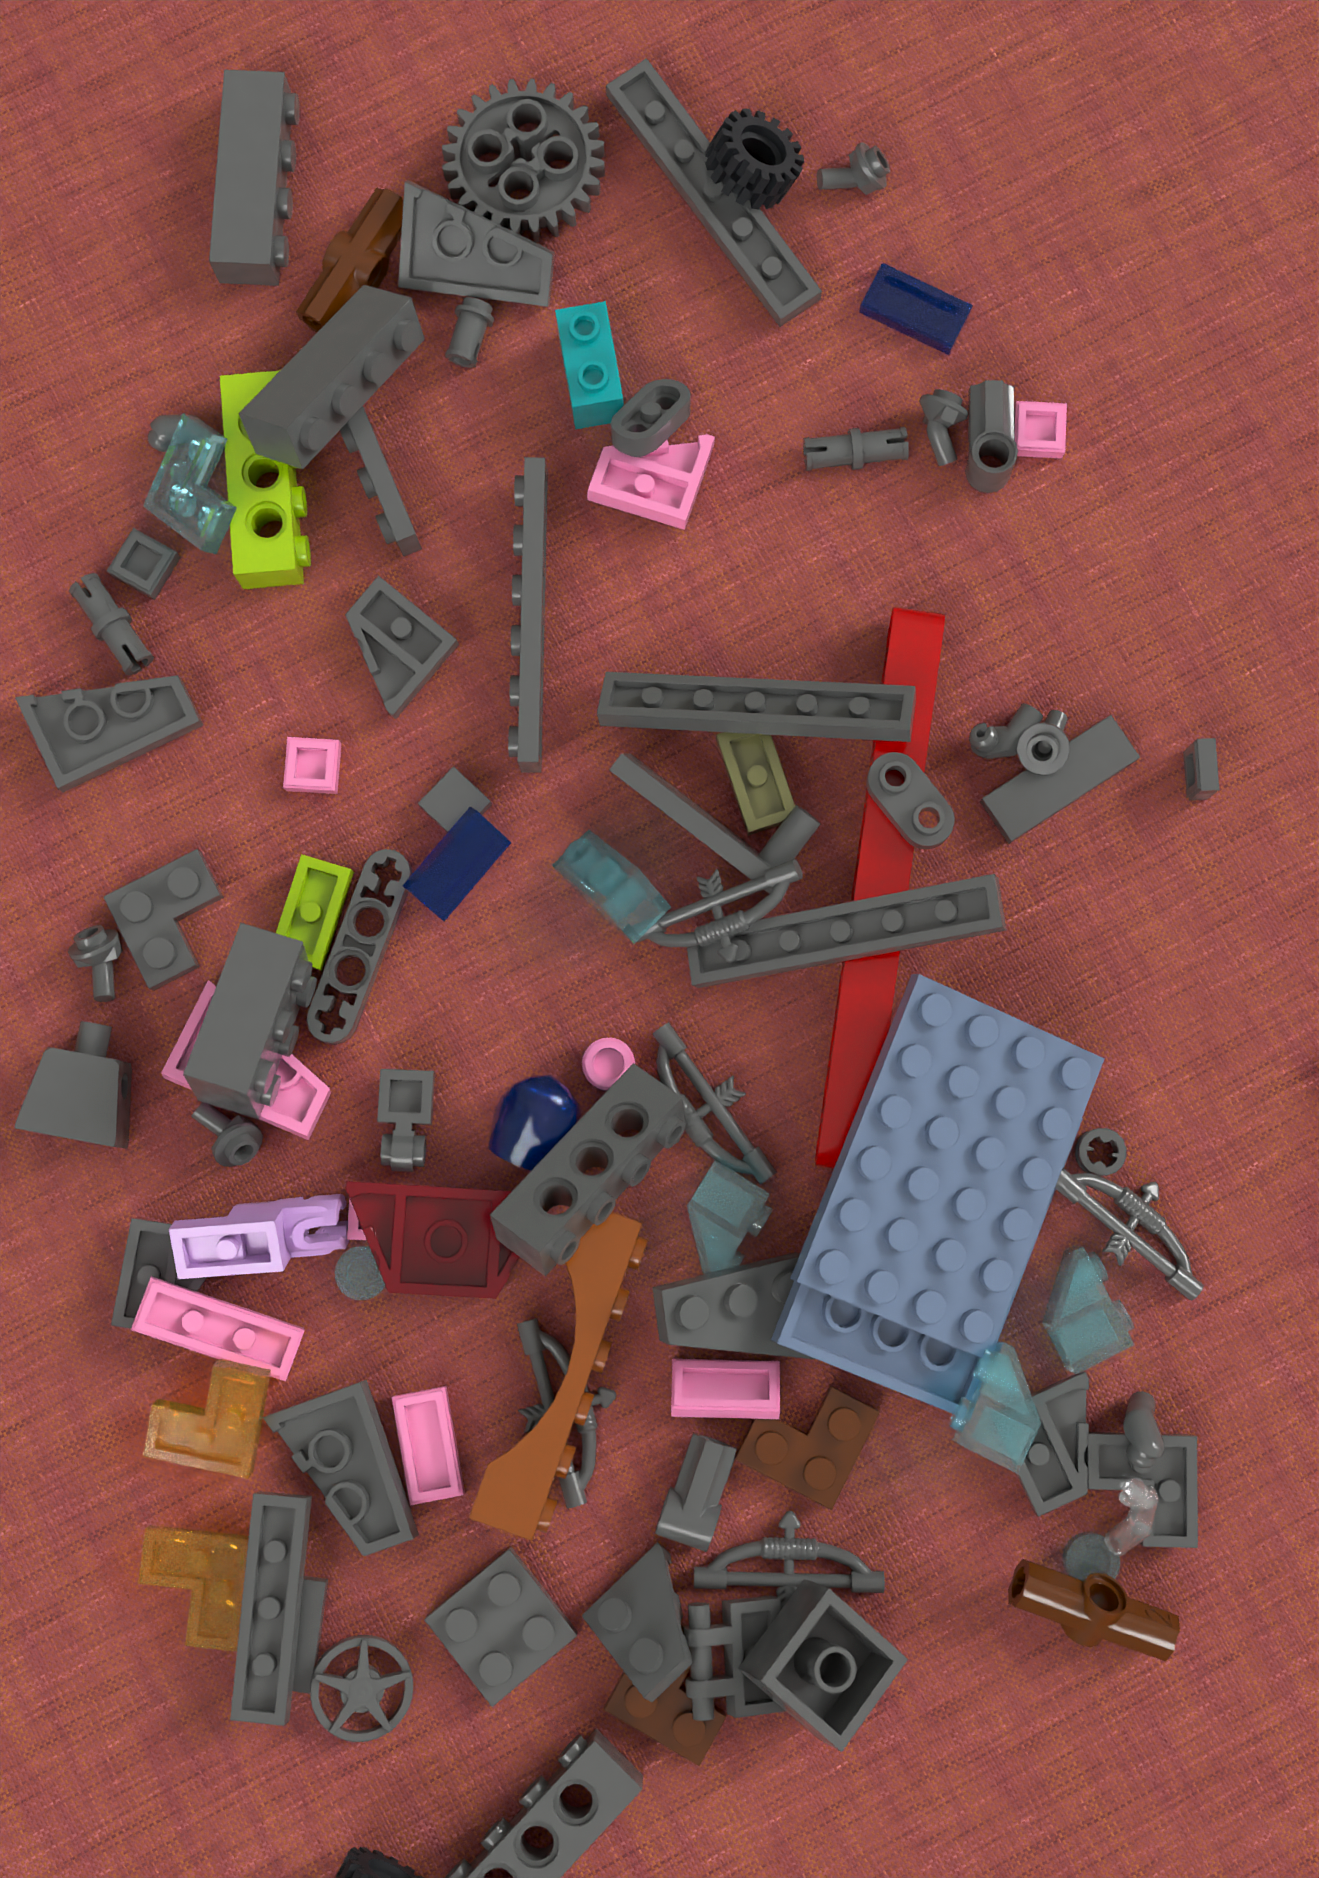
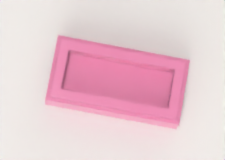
(725, 1389)
(428, 1445)

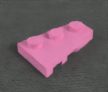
(300, 1091)

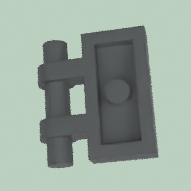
(741, 1629)

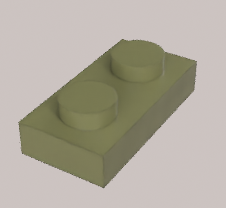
(756, 779)

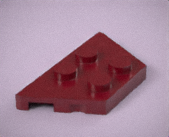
(433, 1238)

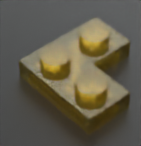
(218, 1436)
(210, 1567)

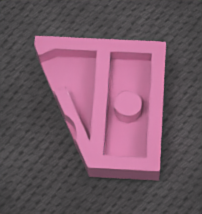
(654, 485)

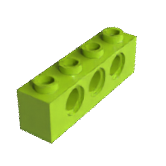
(255, 559)

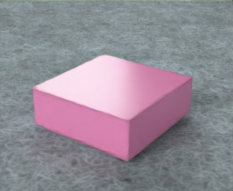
(1040, 429)
(312, 765)

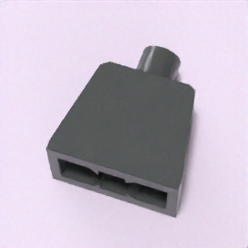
(80, 1092)

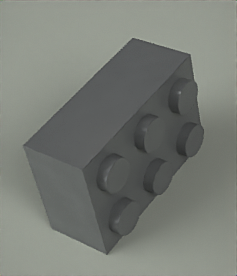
(251, 1022)

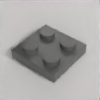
(501, 1626)

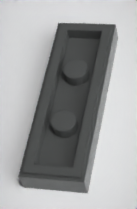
(1036, 797)

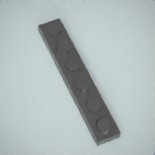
(738, 229)
(529, 637)
(758, 706)
(855, 931)

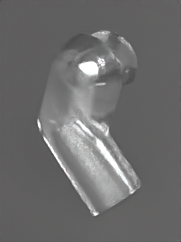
(1139, 1520)

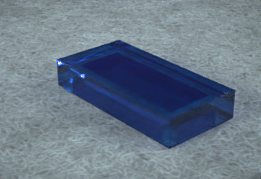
(915, 308)
(457, 864)

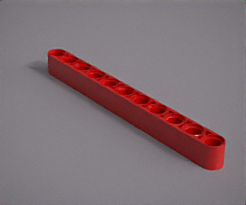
(880, 869)

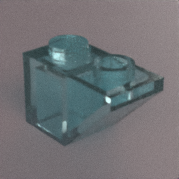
(612, 885)
(722, 1214)
(1082, 1316)
(1001, 1413)

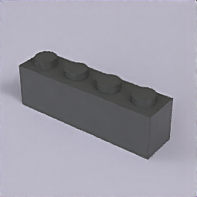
(252, 178)
(332, 376)

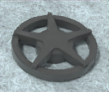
(361, 1688)

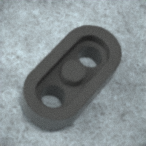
(650, 417)
(907, 801)

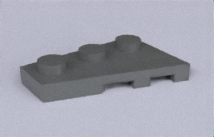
(728, 1308)
(350, 1461)

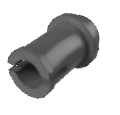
(469, 331)

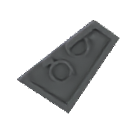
(468, 254)
(106, 727)

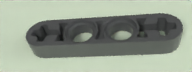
(352, 944)

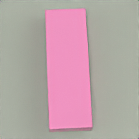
(217, 1327)

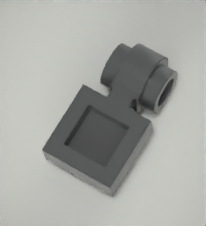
(407, 1101)

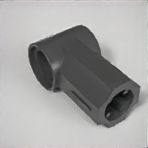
(990, 434)
(693, 1504)

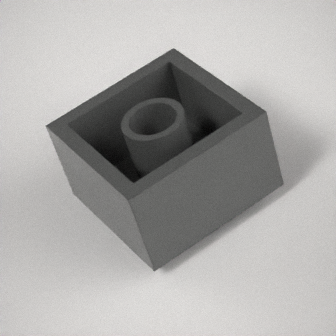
(823, 1664)

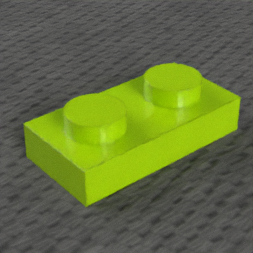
(315, 906)

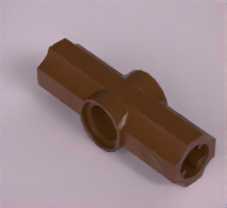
(355, 258)
(1093, 1610)

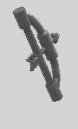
(723, 927)
(754, 1159)
(1140, 1212)
(533, 1343)
(788, 1548)

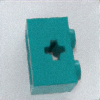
(589, 364)

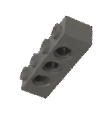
(631, 1103)
(586, 1762)

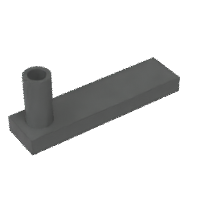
(781, 847)

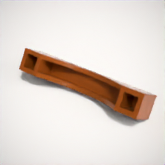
(519, 1481)

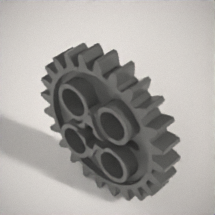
(524, 159)

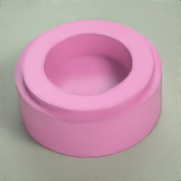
(606, 1062)

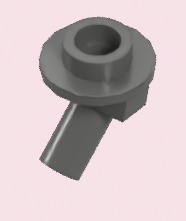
(866, 171)
(941, 412)
(1044, 745)
(97, 949)
(232, 1135)

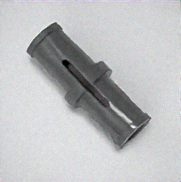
(855, 448)
(111, 624)

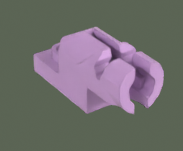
(258, 1236)

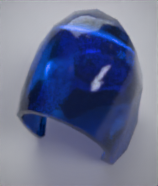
(532, 1120)

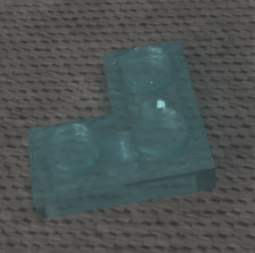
(181, 490)

